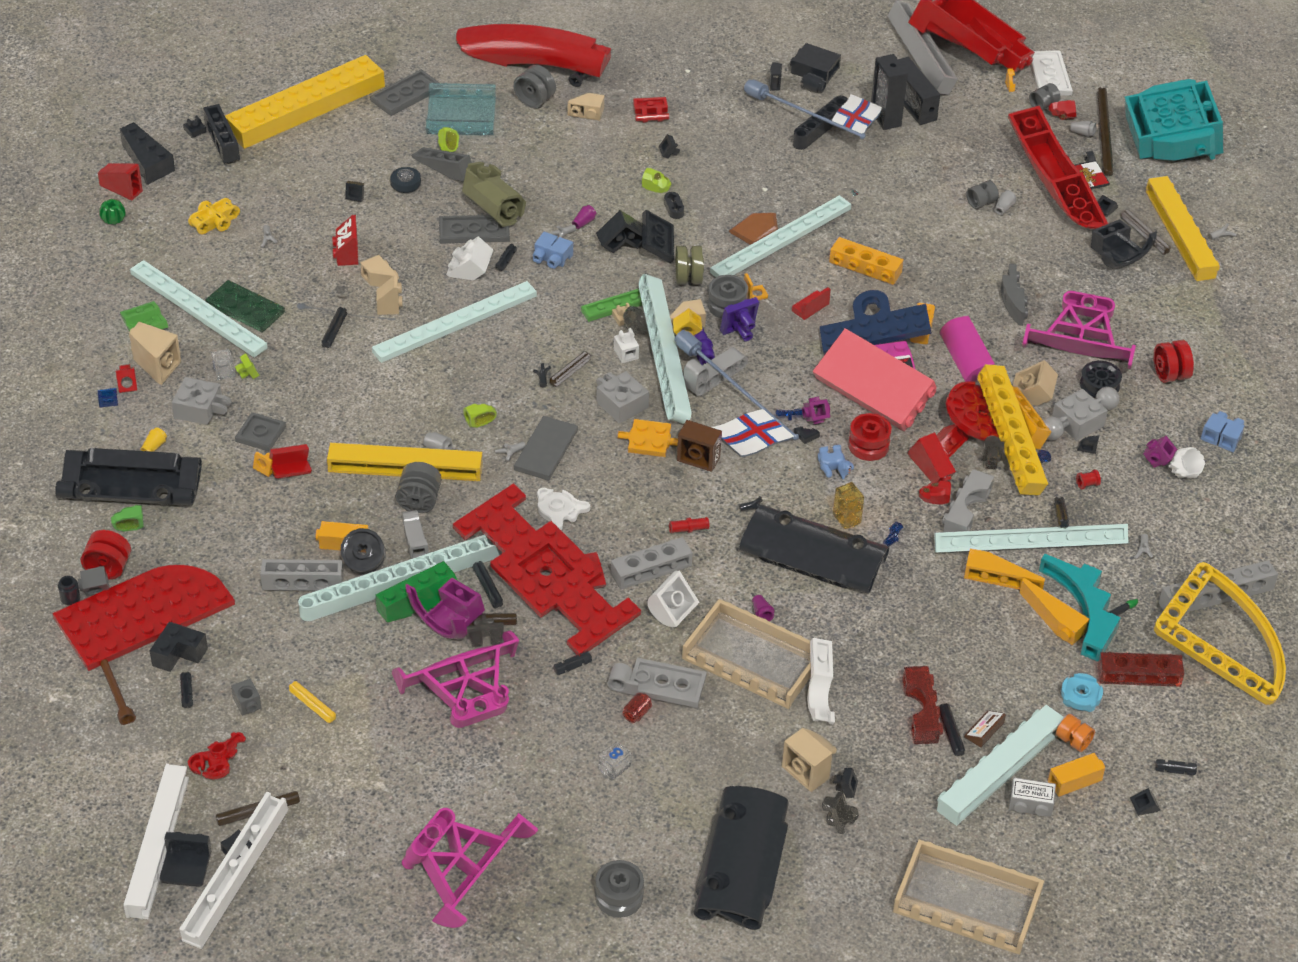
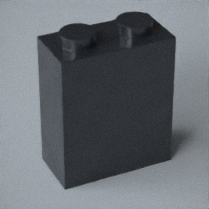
(815, 60)

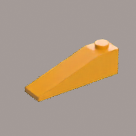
(1038, 430)
(991, 569)
(1060, 617)

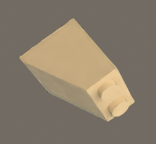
(155, 350)

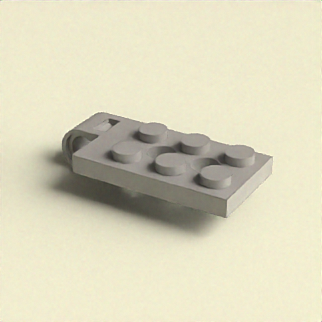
(645, 679)

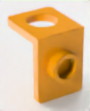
(751, 288)
(264, 464)

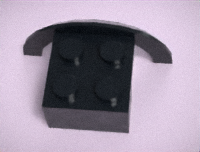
(1115, 246)

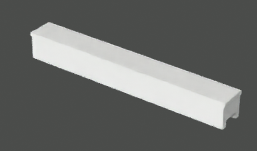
(153, 848)
(233, 872)

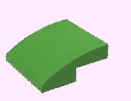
(146, 313)

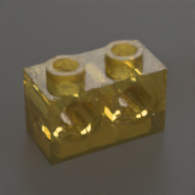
(848, 505)

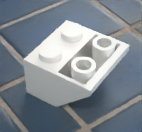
(470, 260)

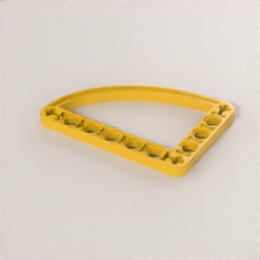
(1204, 658)

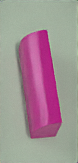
(965, 347)

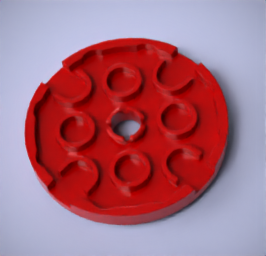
(964, 406)

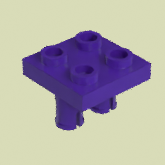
(740, 318)

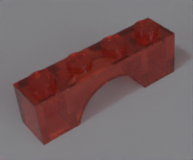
(925, 724)

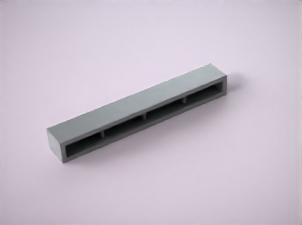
(922, 49)

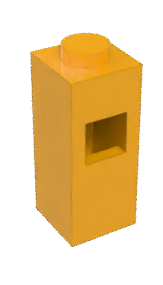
(332, 534)
(1077, 774)

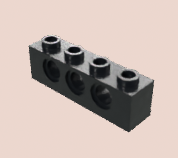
(221, 133)

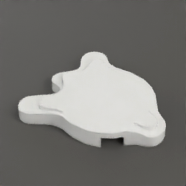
(560, 506)

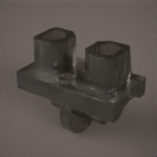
(992, 452)
(485, 628)
(839, 812)

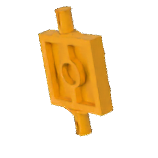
(649, 438)

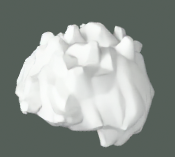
(1187, 463)

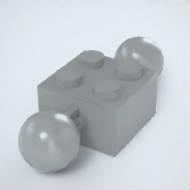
(1081, 413)

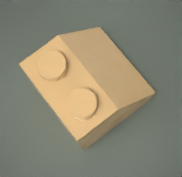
(1037, 382)

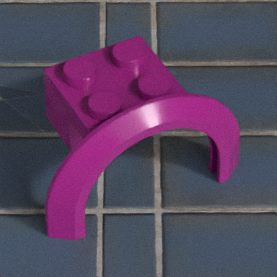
(453, 613)

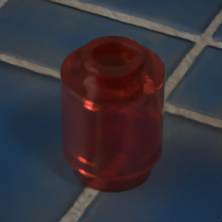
(637, 707)

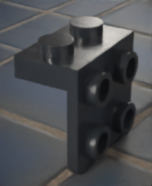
(185, 859)

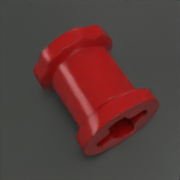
(1088, 479)

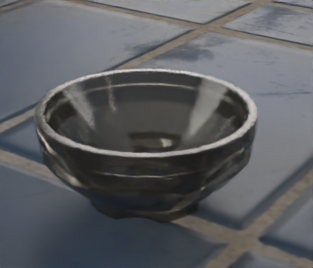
(635, 319)

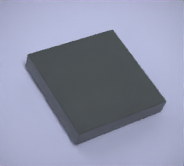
(260, 431)

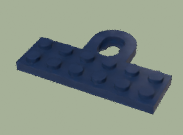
(881, 327)

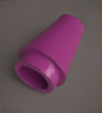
(584, 216)
(763, 608)

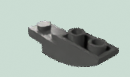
(1014, 296)

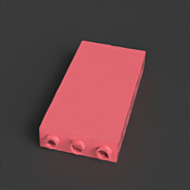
(875, 379)

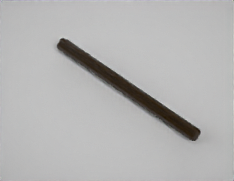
(1105, 131)

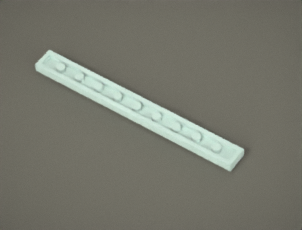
(781, 237)
(199, 308)
(453, 321)
(1031, 537)

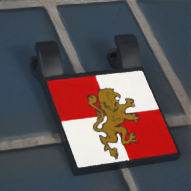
(1092, 171)

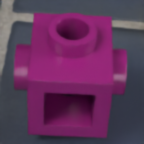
(822, 410)
(1160, 451)

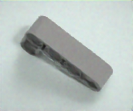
(704, 377)

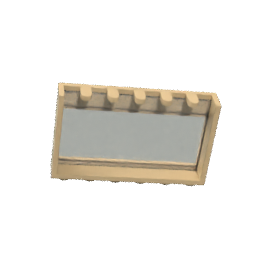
(751, 653)
(968, 896)

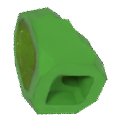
(128, 519)

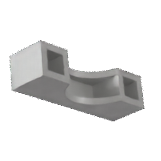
(975, 489)

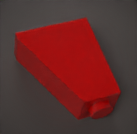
(121, 179)
(932, 458)

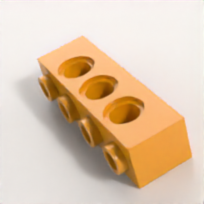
(866, 260)

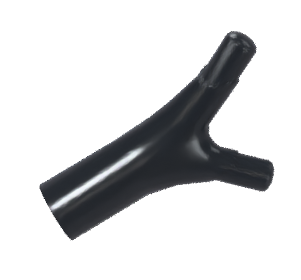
(542, 375)
(750, 505)

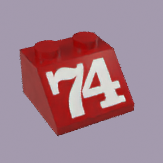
(346, 243)

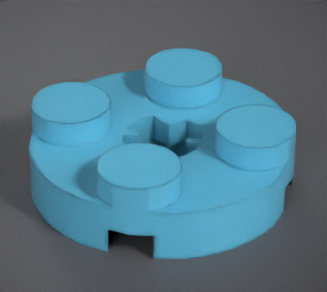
(1076, 700)

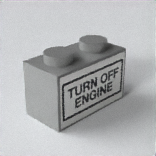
(1032, 797)

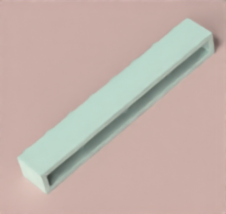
(999, 765)

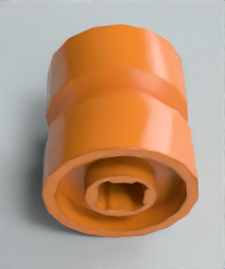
(1078, 734)

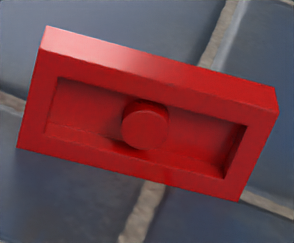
(812, 303)
(952, 438)
(290, 461)

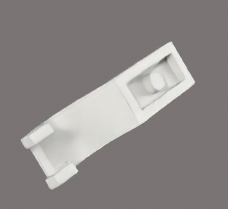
(820, 680)

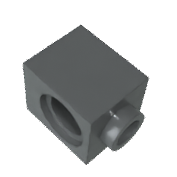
(93, 581)
(246, 697)

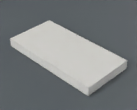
(1050, 68)

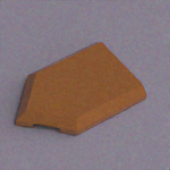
(755, 227)

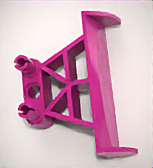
(1073, 305)
(463, 710)
(443, 823)

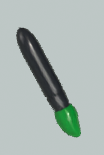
(1124, 607)

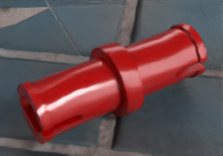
(689, 525)

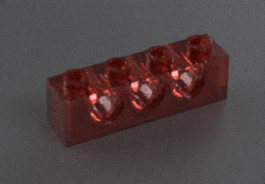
(1140, 669)

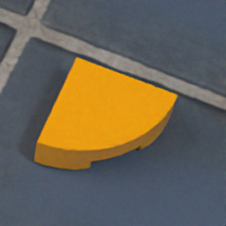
(1009, 80)

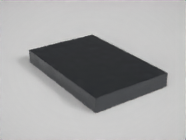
(658, 236)

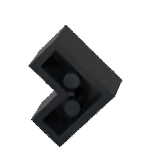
(618, 230)
(177, 643)

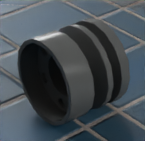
(418, 487)

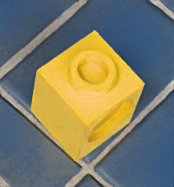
(687, 321)

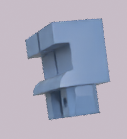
(552, 250)
(1229, 430)

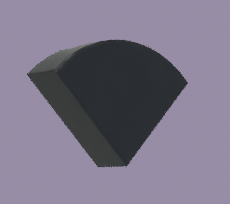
(806, 435)
(1088, 444)

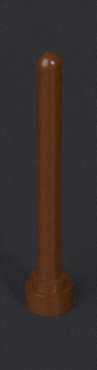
(125, 714)

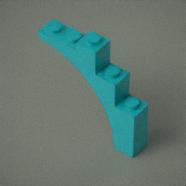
(1093, 601)

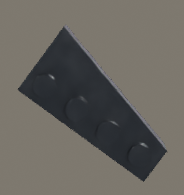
(147, 152)

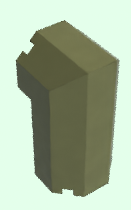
(492, 194)

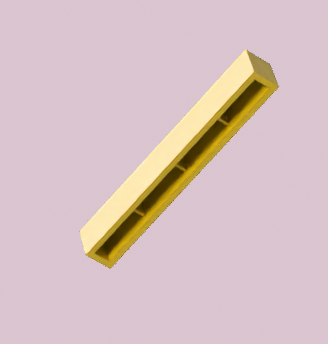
(1182, 228)
(392, 460)

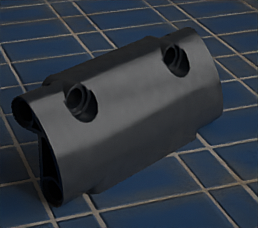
(129, 476)
(813, 549)
(742, 856)

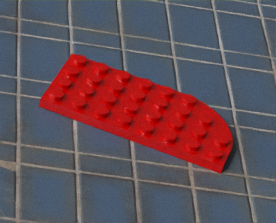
(139, 610)

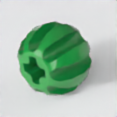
(112, 211)

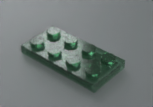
(245, 306)

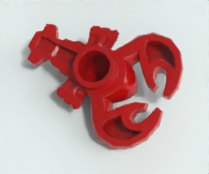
(217, 757)

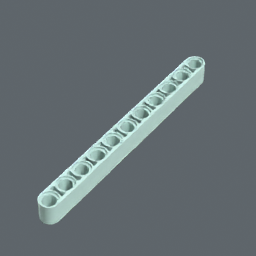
(664, 349)
(365, 587)

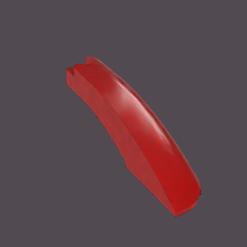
(534, 45)
(1055, 168)

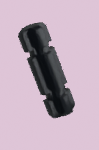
(506, 257)
(572, 663)
(186, 689)
(1175, 767)

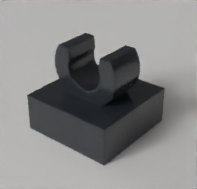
(195, 127)
(668, 147)
(354, 191)
(846, 782)

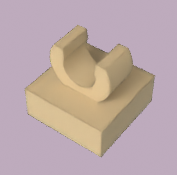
(618, 314)

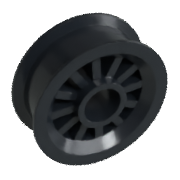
(1099, 375)

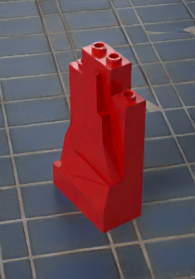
(975, 29)

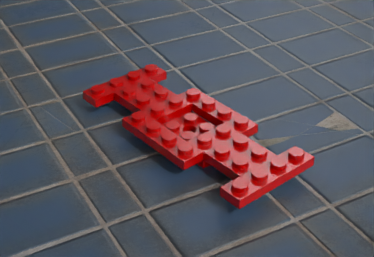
(527, 555)

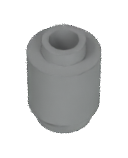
(437, 441)

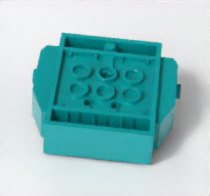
(1175, 121)

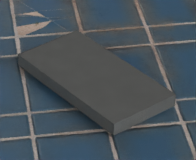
(403, 93)
(463, 228)
(545, 448)

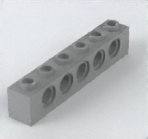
(1251, 579)

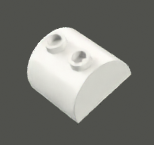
(672, 600)

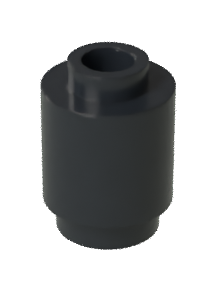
(814, 82)
(69, 590)

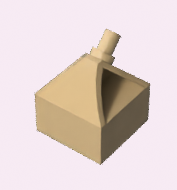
(808, 758)

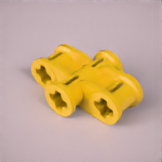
(214, 216)

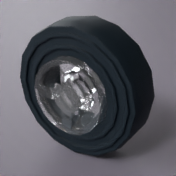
(405, 179)

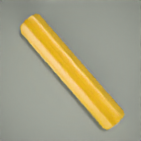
(312, 702)

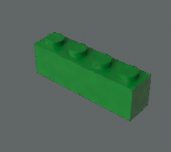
(394, 602)

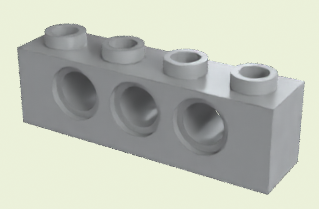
(651, 563)
(300, 574)

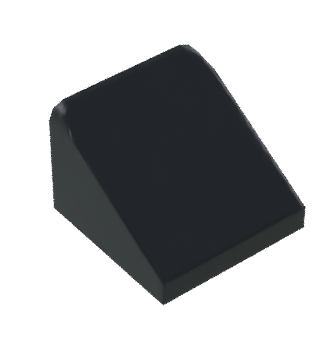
(1107, 205)
(1145, 802)

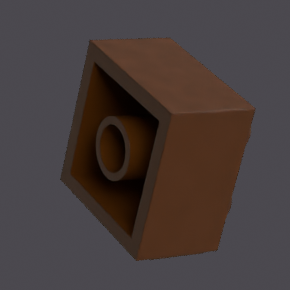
(699, 445)

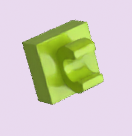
(246, 367)

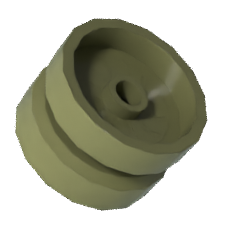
(689, 265)

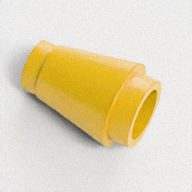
(154, 440)

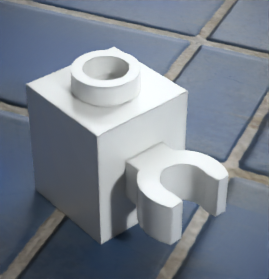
(626, 346)

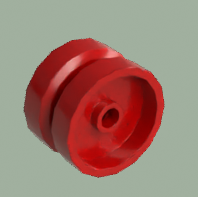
(1173, 361)
(869, 437)
(107, 550)

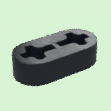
(671, 206)

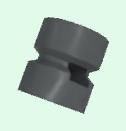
(1044, 96)
(982, 194)

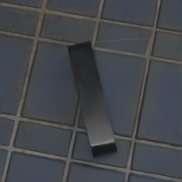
(813, 127)

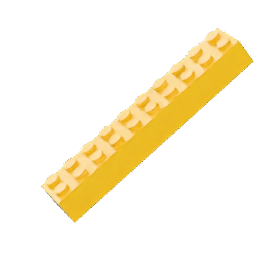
(305, 101)

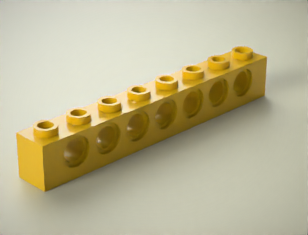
(1012, 430)

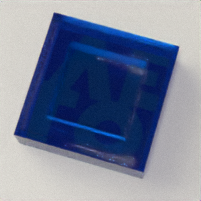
(107, 397)

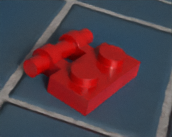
(651, 105)

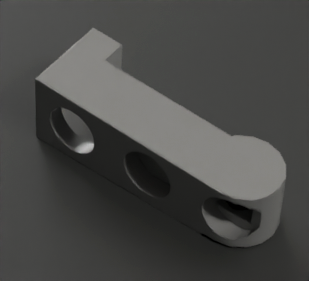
(414, 533)

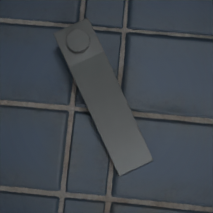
(445, 162)

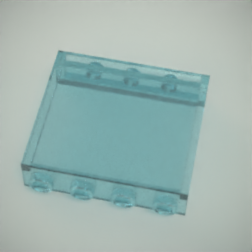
(461, 107)

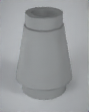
(1084, 128)
(1006, 200)

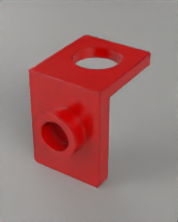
(126, 371)

